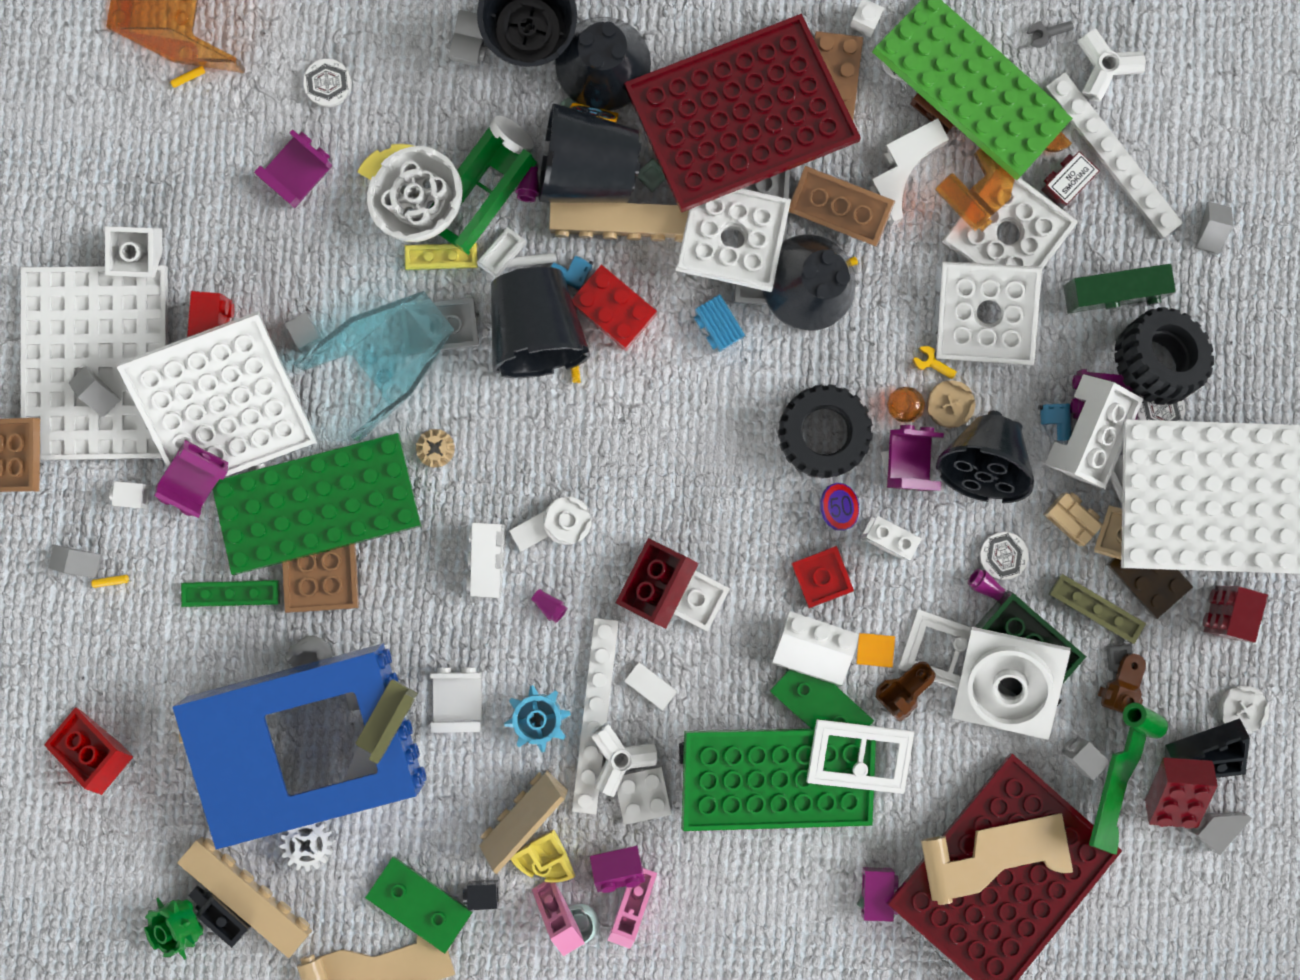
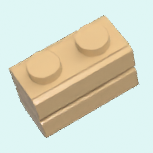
(1073, 518)

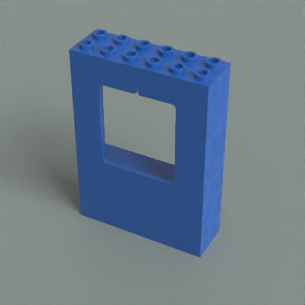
(237, 760)

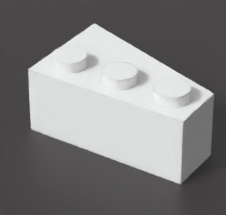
(486, 560)

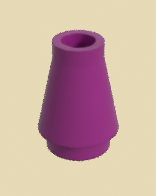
(528, 187)
(985, 584)
(550, 606)

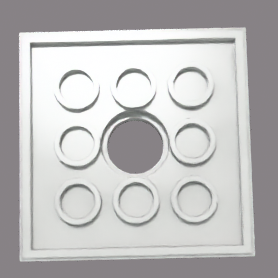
(762, 224)
(1040, 227)
(965, 335)
(998, 656)

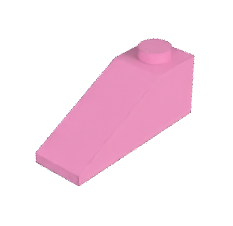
(631, 911)
(557, 918)

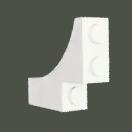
(903, 157)

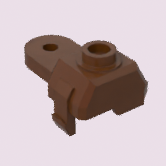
(1126, 685)
(901, 694)

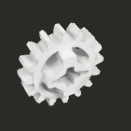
(314, 849)

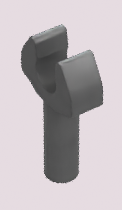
(1047, 32)

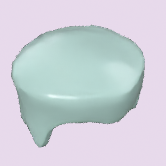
(586, 920)

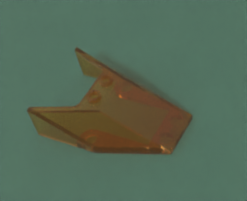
(168, 31)

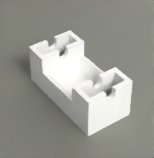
(1098, 432)

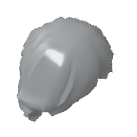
(307, 651)

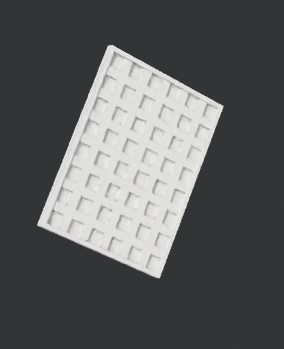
(96, 322)
(1211, 496)

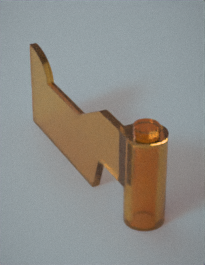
(990, 193)

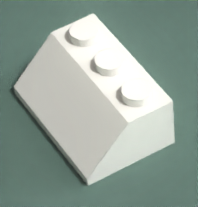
(815, 648)

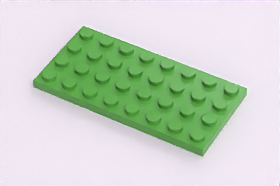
(973, 85)

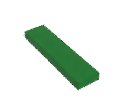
(230, 593)

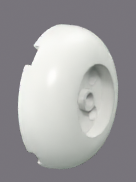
(406, 174)

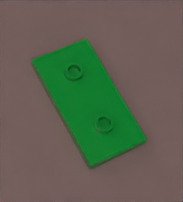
(817, 699)
(419, 904)

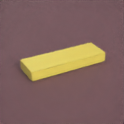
(439, 257)

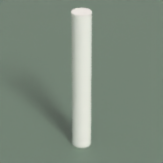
(533, 260)

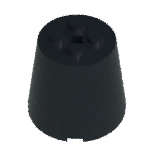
(502, 30)
(588, 159)
(534, 324)

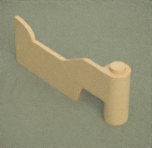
(993, 852)
(410, 962)

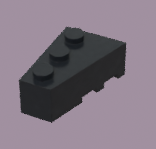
(1224, 745)

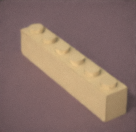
(618, 220)
(244, 896)

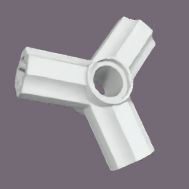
(1121, 64)
(610, 746)

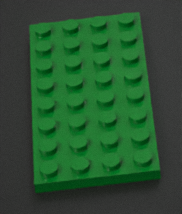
(316, 504)
(761, 781)

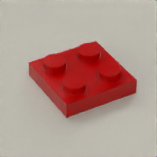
(822, 577)

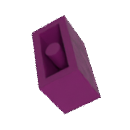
(617, 869)
(877, 889)

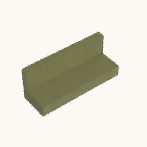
(386, 719)

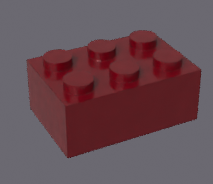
(657, 583)
(1235, 613)
(1181, 792)

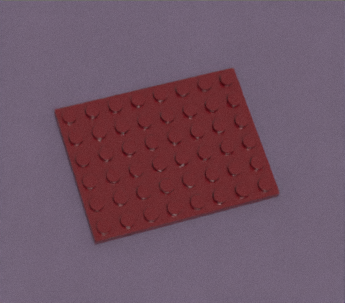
(741, 112)
(1024, 906)

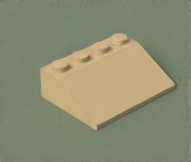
(522, 820)

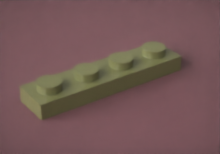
(1097, 608)

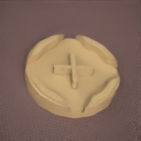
(950, 404)

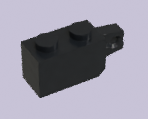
(219, 916)

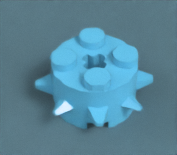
(549, 726)

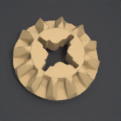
(434, 436)

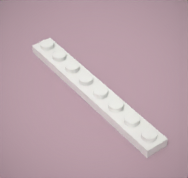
(1114, 156)
(595, 713)

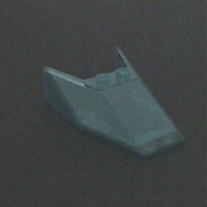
(392, 347)

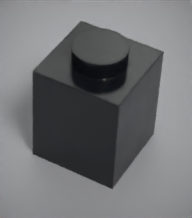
(481, 895)

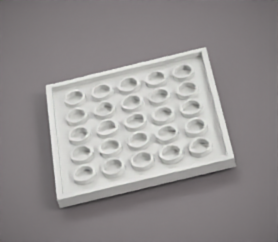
(219, 394)

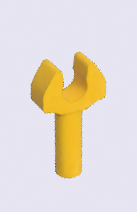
(933, 363)

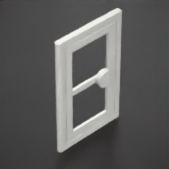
(915, 637)
(859, 779)

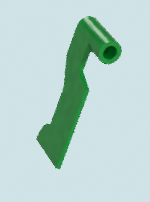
(1142, 724)

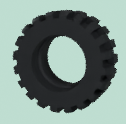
(1183, 341)
(852, 412)

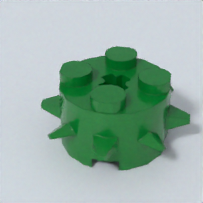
(173, 927)

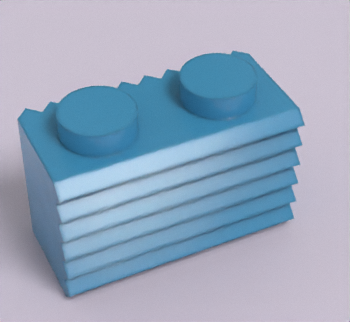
(718, 323)

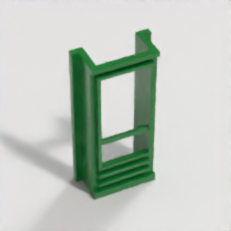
(485, 154)

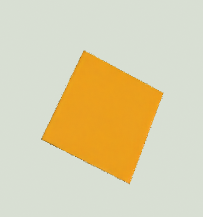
(875, 650)

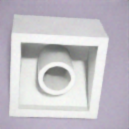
(132, 251)

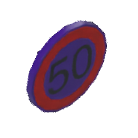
(839, 506)

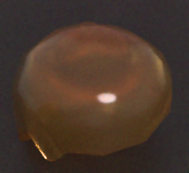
(906, 404)

